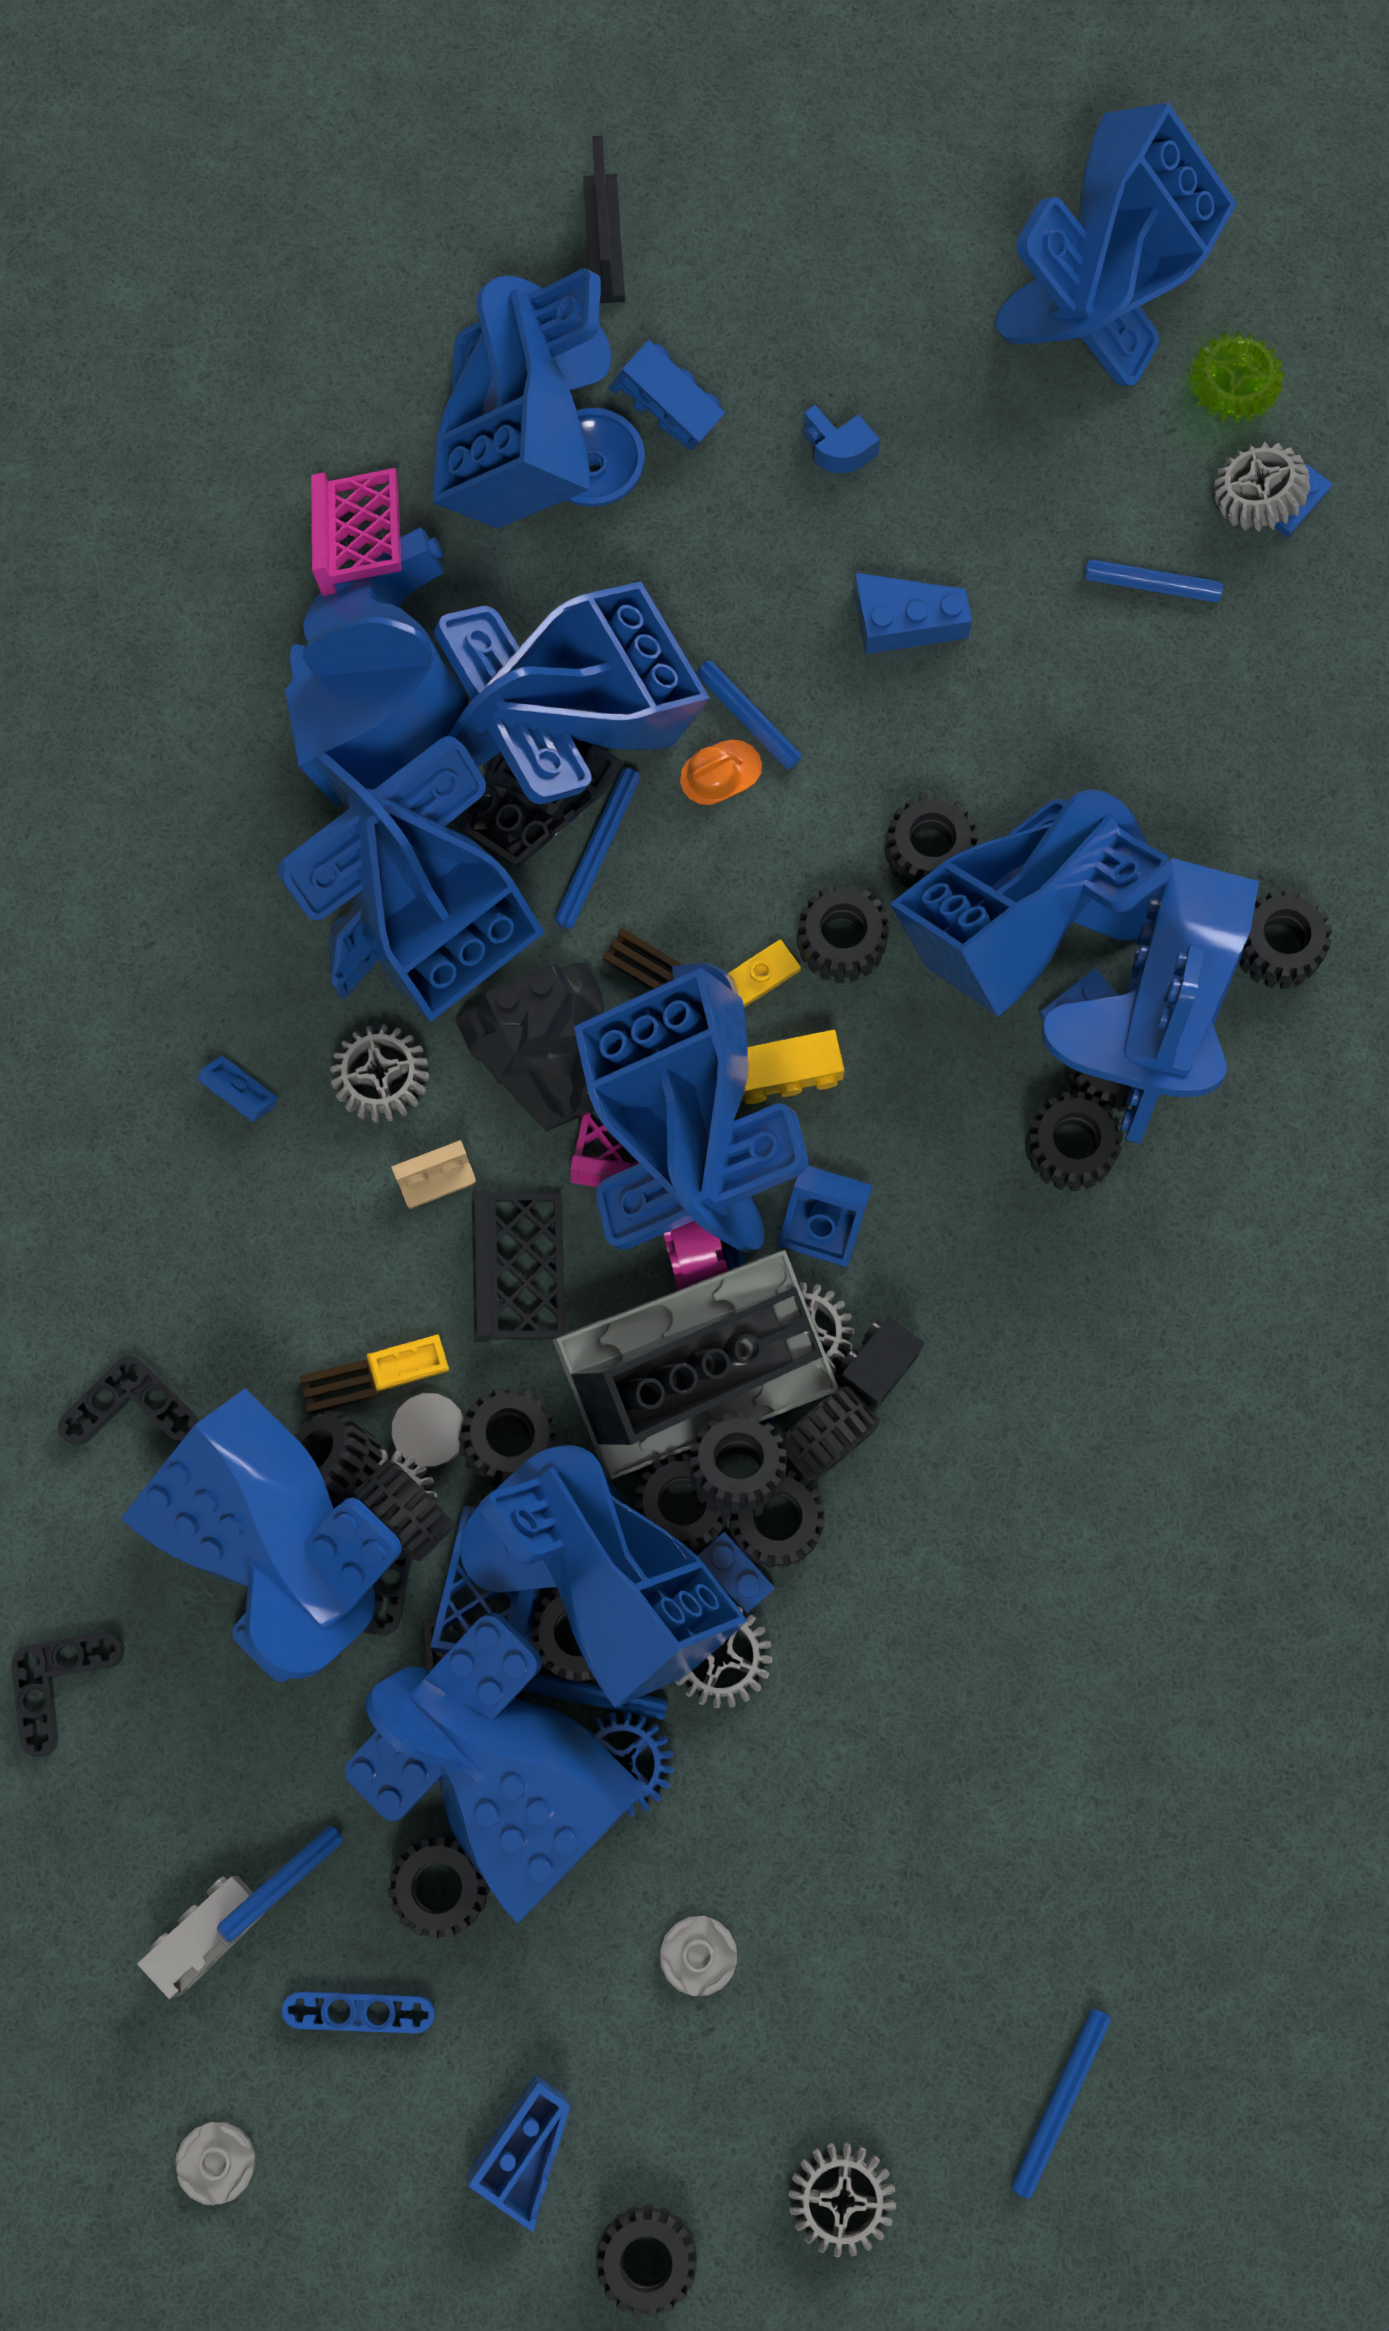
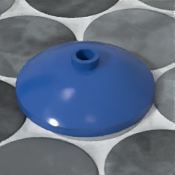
(618, 453)

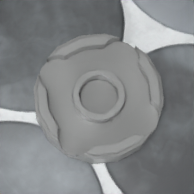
(428, 1429)
(703, 1941)
(229, 2158)

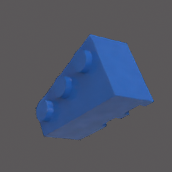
(669, 395)
(909, 613)
(520, 2154)

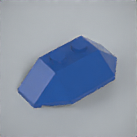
(349, 951)

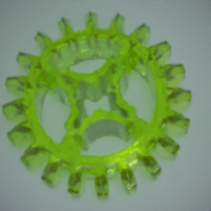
(1214, 370)

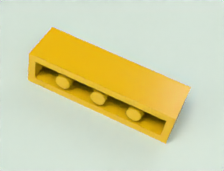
(793, 1065)

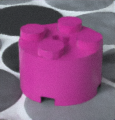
(693, 1254)

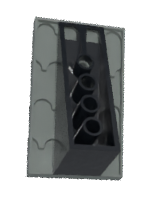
(691, 1356)

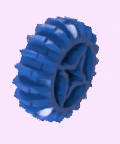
(640, 1744)

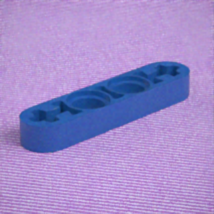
(359, 2006)

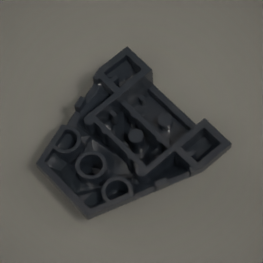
(519, 827)
(530, 1039)

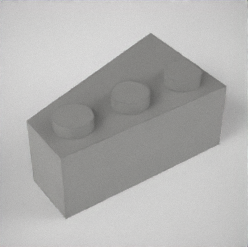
(195, 1944)

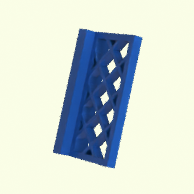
(519, 1614)

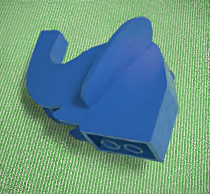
(370, 676)

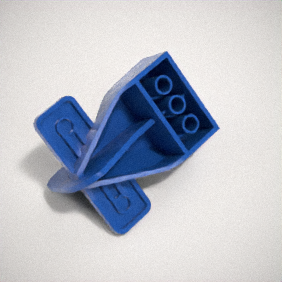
(1140, 230)
(511, 422)
(588, 673)
(431, 897)
(1005, 905)
(1164, 1029)
(668, 1089)
(257, 1514)
(629, 1587)
(515, 1777)

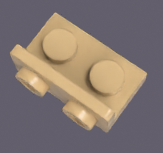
(434, 1174)

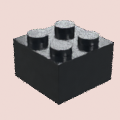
(882, 1361)

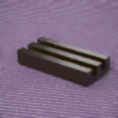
(616, 946)
(309, 1392)

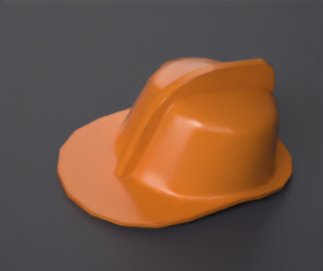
(720, 771)

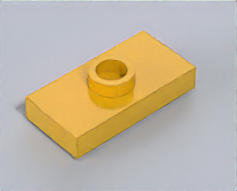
(764, 972)
(407, 1363)

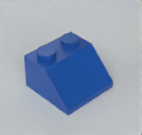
(824, 1215)

